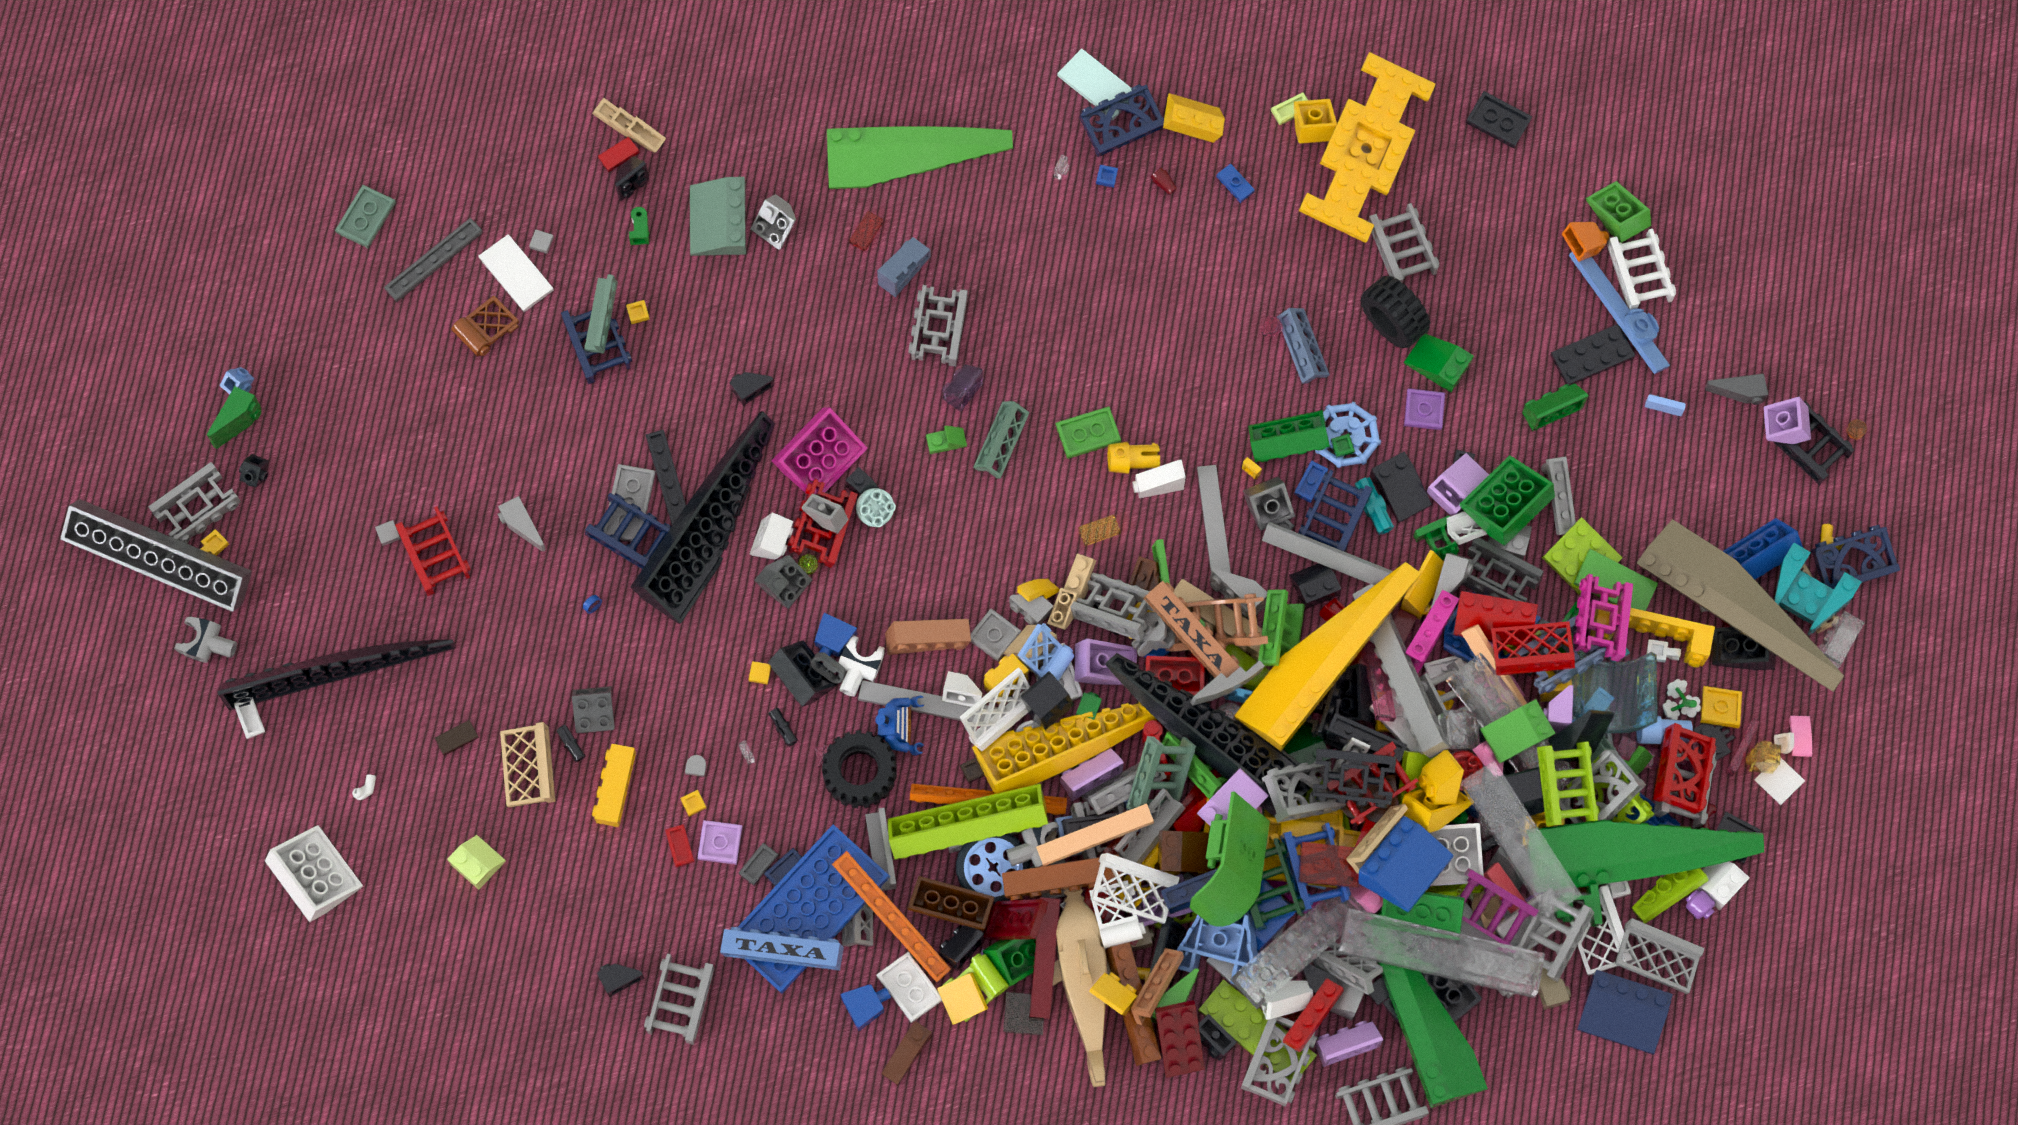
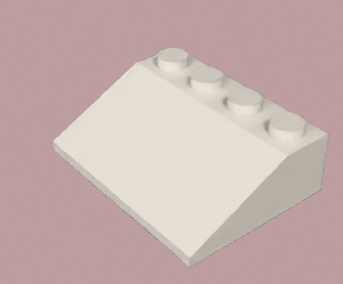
(1465, 845)
(313, 872)

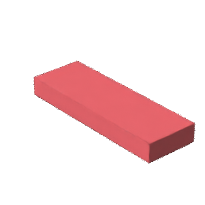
(1499, 877)

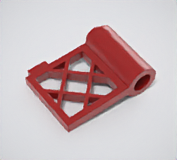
(1155, 729)

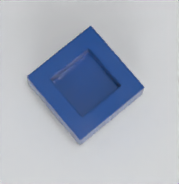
(1107, 176)

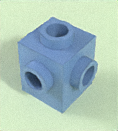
(237, 377)

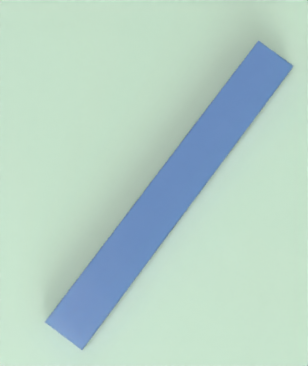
(1618, 310)

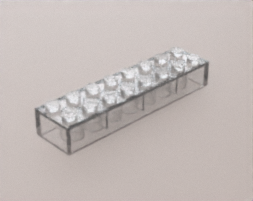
(1492, 699)
(1520, 839)
(1293, 950)

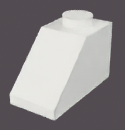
(960, 690)

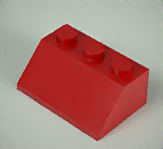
(1181, 671)

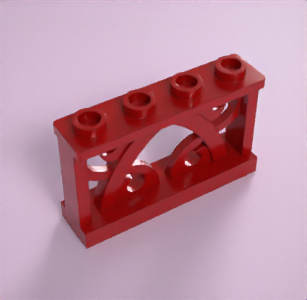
(1701, 763)

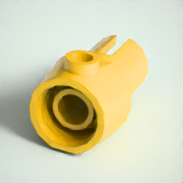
(1125, 457)

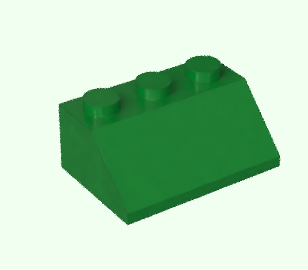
(1554, 406)

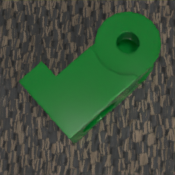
(641, 228)

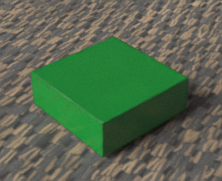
(1342, 445)

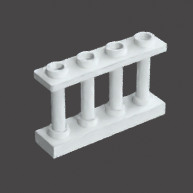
(1628, 282)

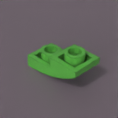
(1639, 760)

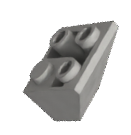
(774, 221)

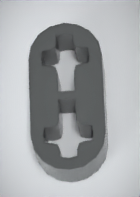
(828, 668)

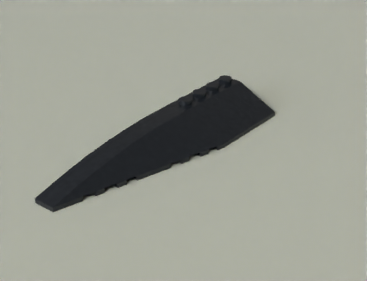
(701, 532)
(1218, 739)

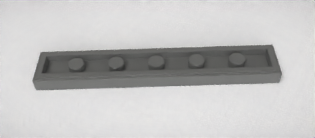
(433, 260)

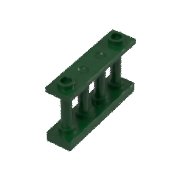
(1262, 917)

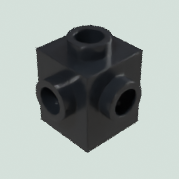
(254, 470)

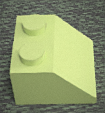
(476, 861)

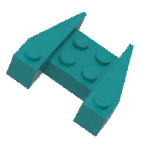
(1806, 595)

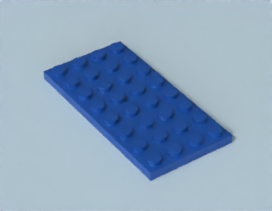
(811, 901)

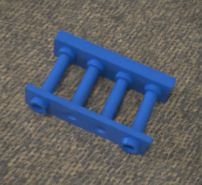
(1294, 860)

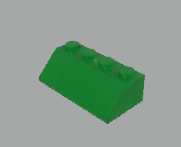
(1288, 436)

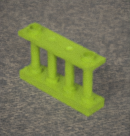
(1549, 778)

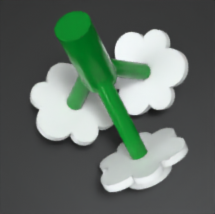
(1688, 704)

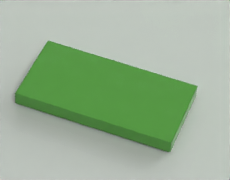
(1612, 572)

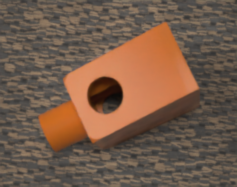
(1585, 239)

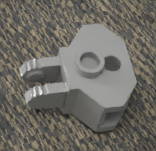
(1155, 635)

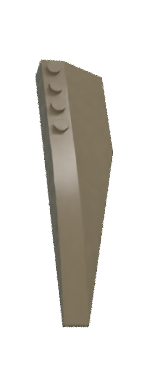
(1733, 596)

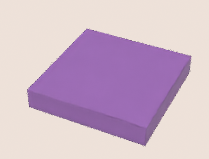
(1424, 409)

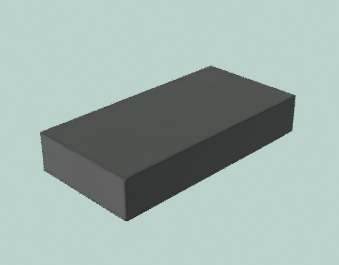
(758, 864)

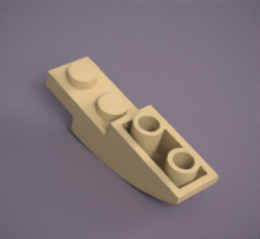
(1075, 588)

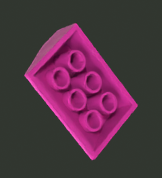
(820, 451)

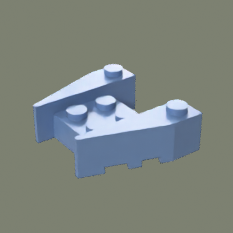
(1227, 943)

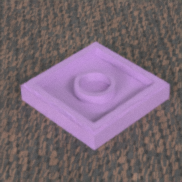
(720, 842)

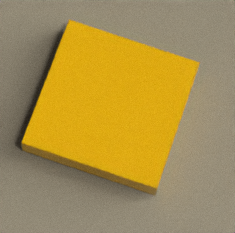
(1721, 707)
(962, 998)

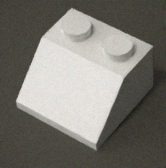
(772, 537)
(1723, 882)

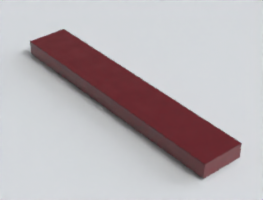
(1044, 962)

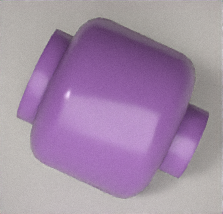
(1700, 904)

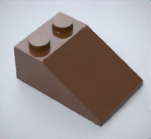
(1183, 851)

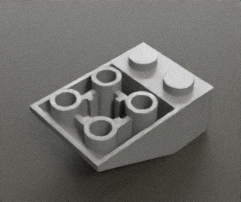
(1236, 586)

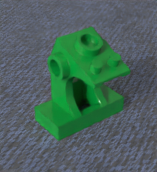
(1435, 532)
(1591, 900)

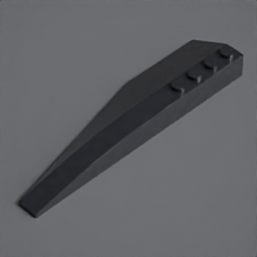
(324, 670)

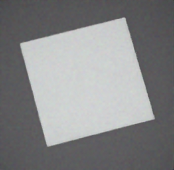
(1781, 782)

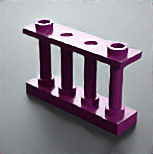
(1508, 900)

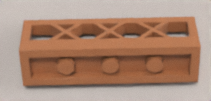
(1156, 984)

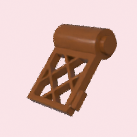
(472, 333)

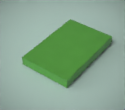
(1088, 432)

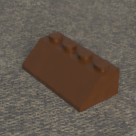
(951, 903)

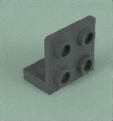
(593, 709)

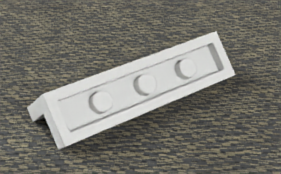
(1464, 524)

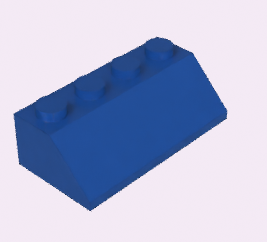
(1764, 547)

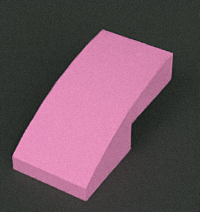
(1802, 735)

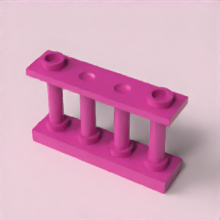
(1431, 629)

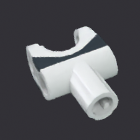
(858, 667)

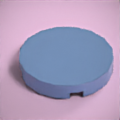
(1640, 325)

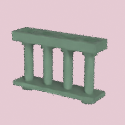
(1150, 765)

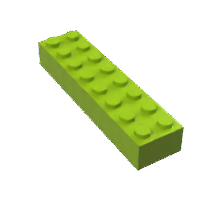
(967, 821)

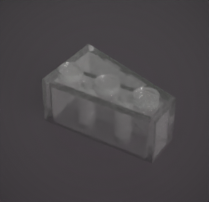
(1841, 637)

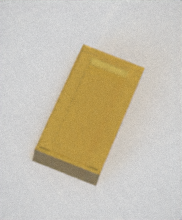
(1099, 530)

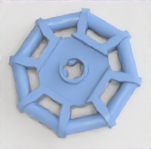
(1355, 428)

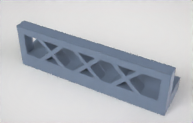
(1299, 345)

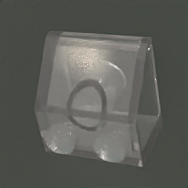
(1460, 730)

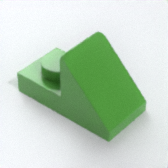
(946, 440)

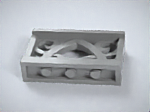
(1626, 790)
(1289, 809)
(1255, 1074)

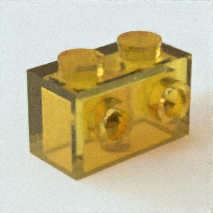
(1764, 757)

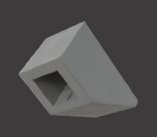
(1034, 611)

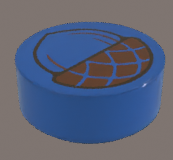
(592, 604)

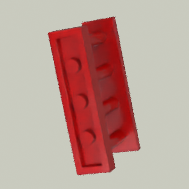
(421, 565)
(1355, 775)

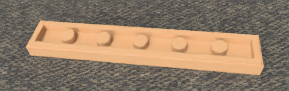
(1479, 644)
(1095, 834)

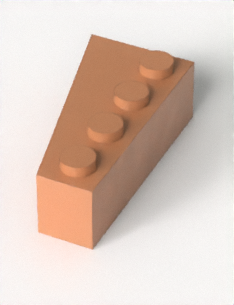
(927, 635)

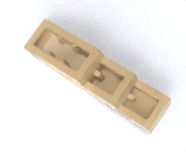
(629, 126)

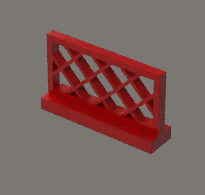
(1532, 663)

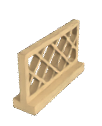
(543, 761)

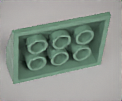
(718, 217)

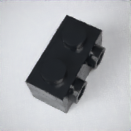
(1215, 1038)

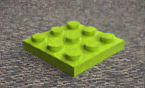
(1572, 548)

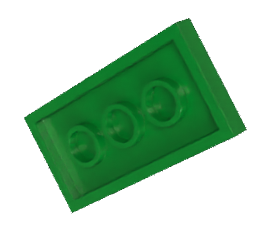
(1431, 910)

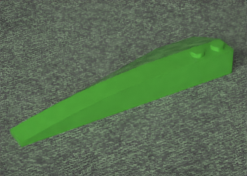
(884, 153)

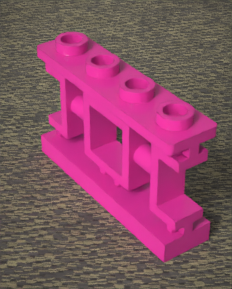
(1618, 617)

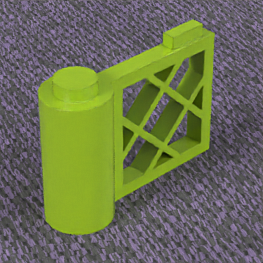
(987, 977)

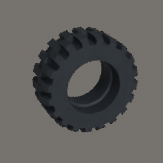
(1395, 311)
(859, 744)

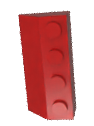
(1493, 613)

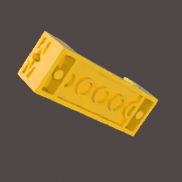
(1697, 635)

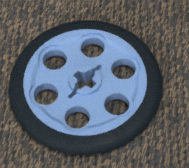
(966, 871)

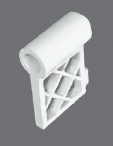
(1121, 930)

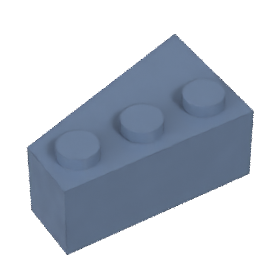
(903, 266)

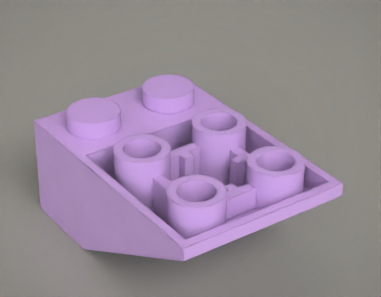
(1456, 484)

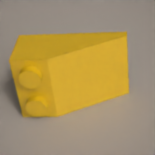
(1432, 816)

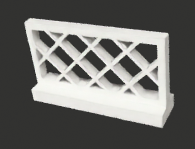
(1004, 716)
(1134, 870)
(1616, 931)

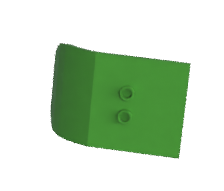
(1241, 849)

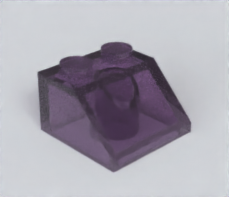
(963, 386)

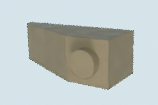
(1552, 992)

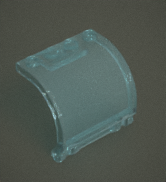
(1621, 688)

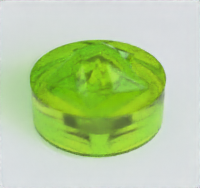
(808, 563)

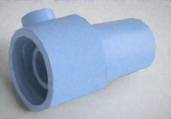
(1655, 733)

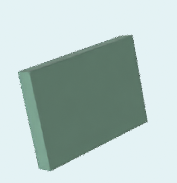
(365, 216)

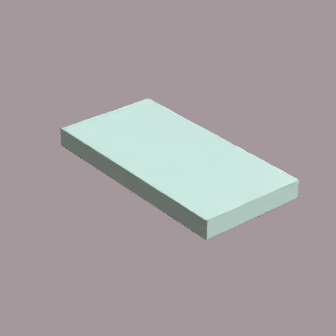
(1092, 80)

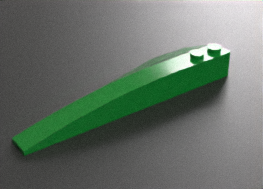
(1435, 1042)

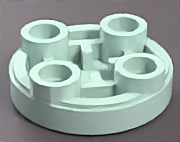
(875, 507)

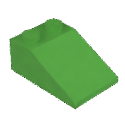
(1620, 211)
(1517, 731)
(1179, 992)

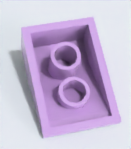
(1091, 660)
(1243, 786)

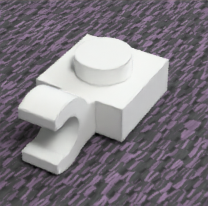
(1662, 651)

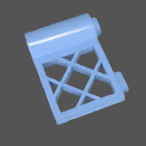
(1055, 662)

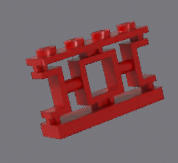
(830, 559)

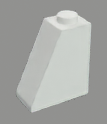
(1160, 480)
(1287, 1000)

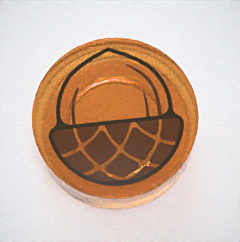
(1856, 429)

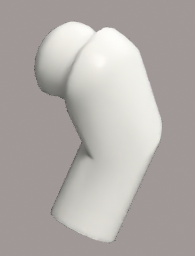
(366, 790)

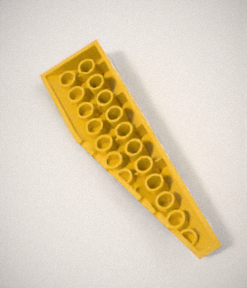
(1317, 662)

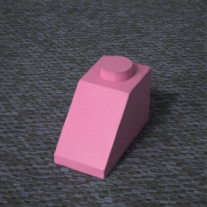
(1367, 899)

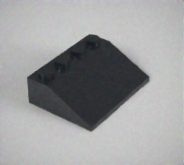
(1454, 995)

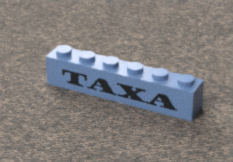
(782, 949)

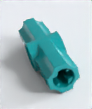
(1376, 508)

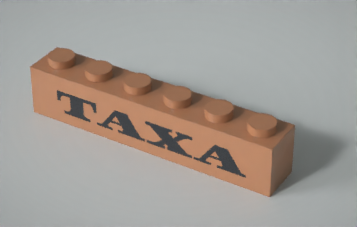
(1191, 631)

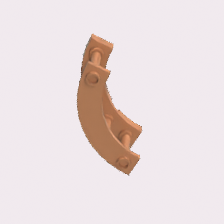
(1239, 637)

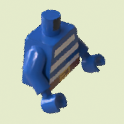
(895, 724)

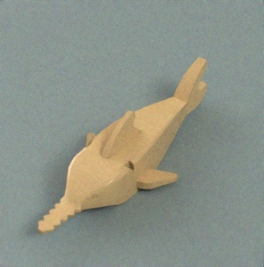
(1079, 966)

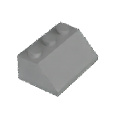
(1349, 1000)

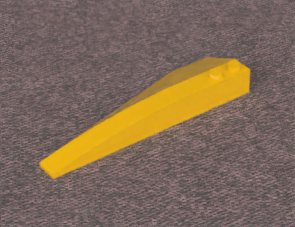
(1037, 754)

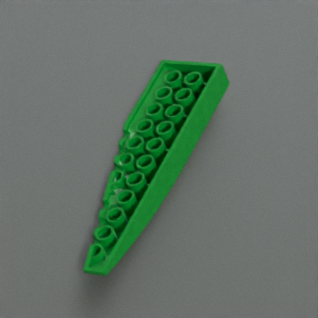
(1627, 851)

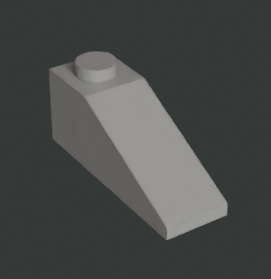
(518, 520)
(1453, 574)

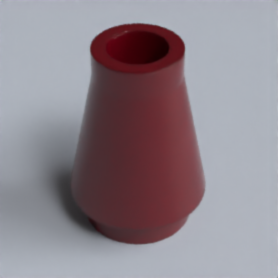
(1163, 180)

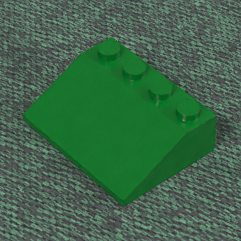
(1508, 499)

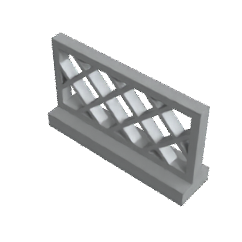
(1114, 790)
(1664, 940)

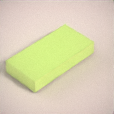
(1285, 111)

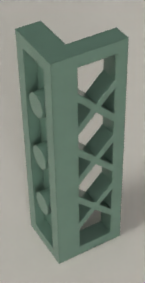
(601, 314)
(999, 435)

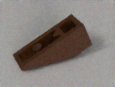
(907, 1052)

